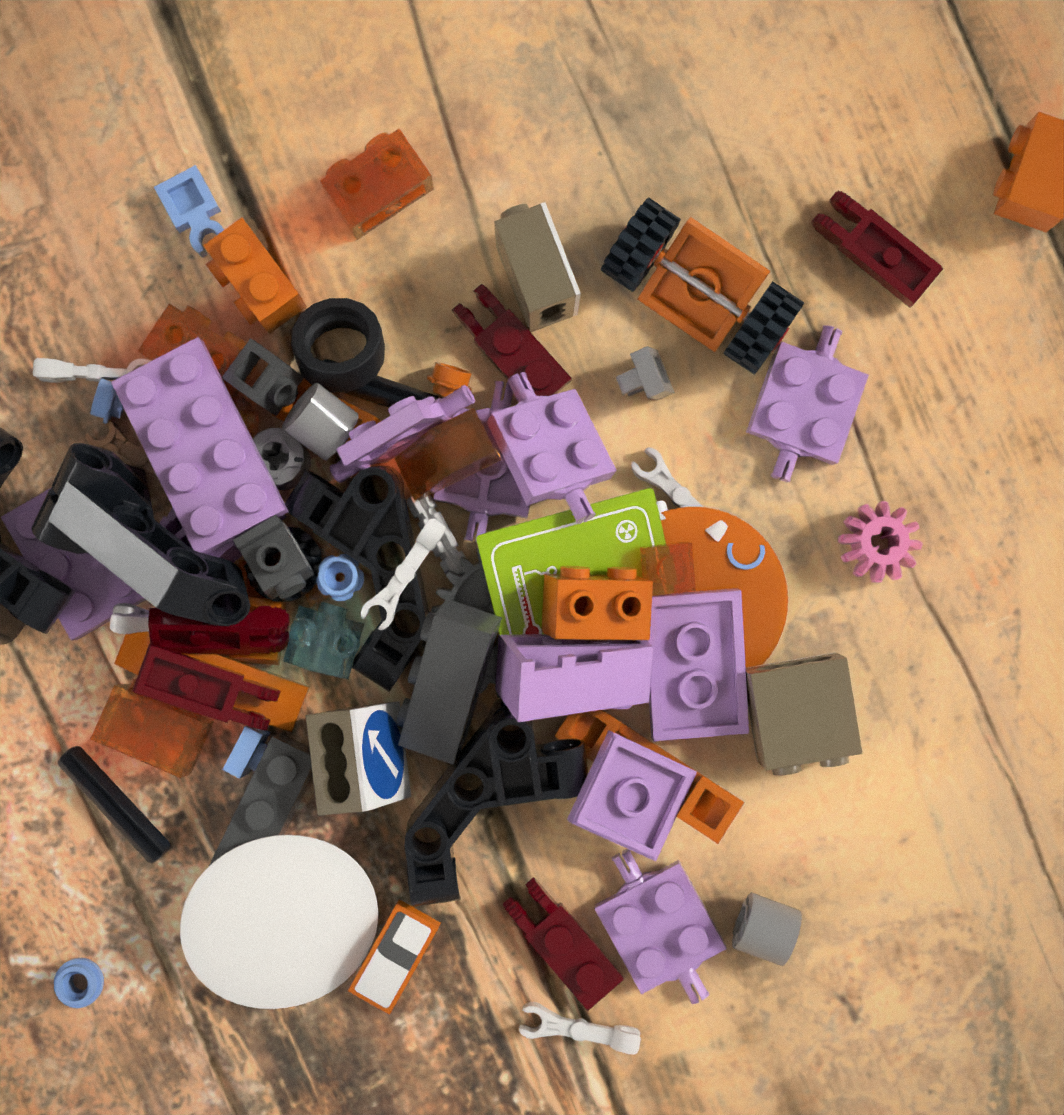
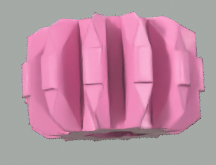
(887, 559)

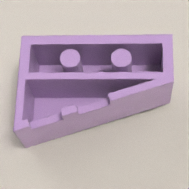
(570, 676)

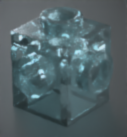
(324, 640)

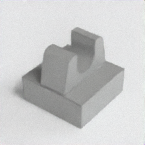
(647, 375)

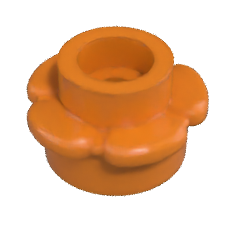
(448, 378)

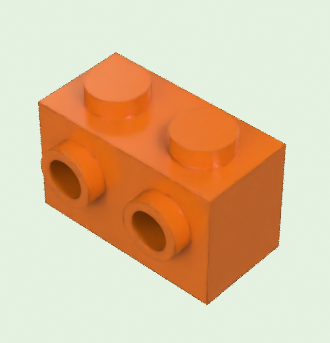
(1034, 183)
(255, 275)
(597, 605)

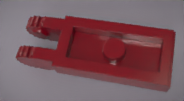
(879, 249)
(513, 346)
(257, 633)
(200, 687)
(566, 947)

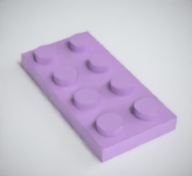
(199, 446)

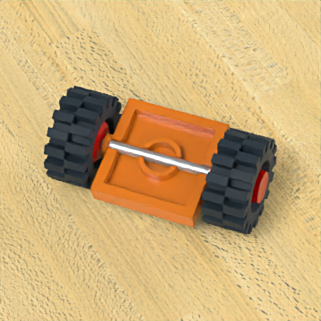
(701, 284)

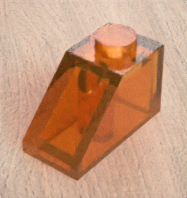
(447, 454)

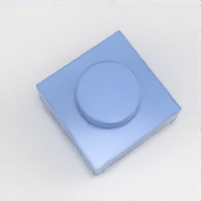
(247, 752)

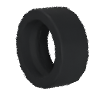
(325, 317)

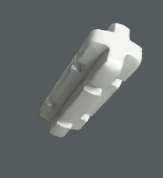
(446, 547)

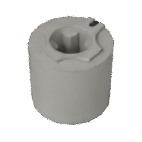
(320, 421)
(283, 457)
(766, 929)

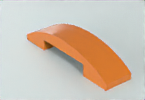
(281, 713)
(706, 805)

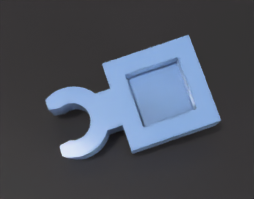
(190, 206)

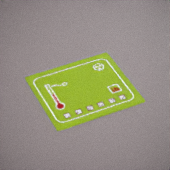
(522, 553)

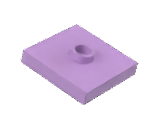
(631, 796)

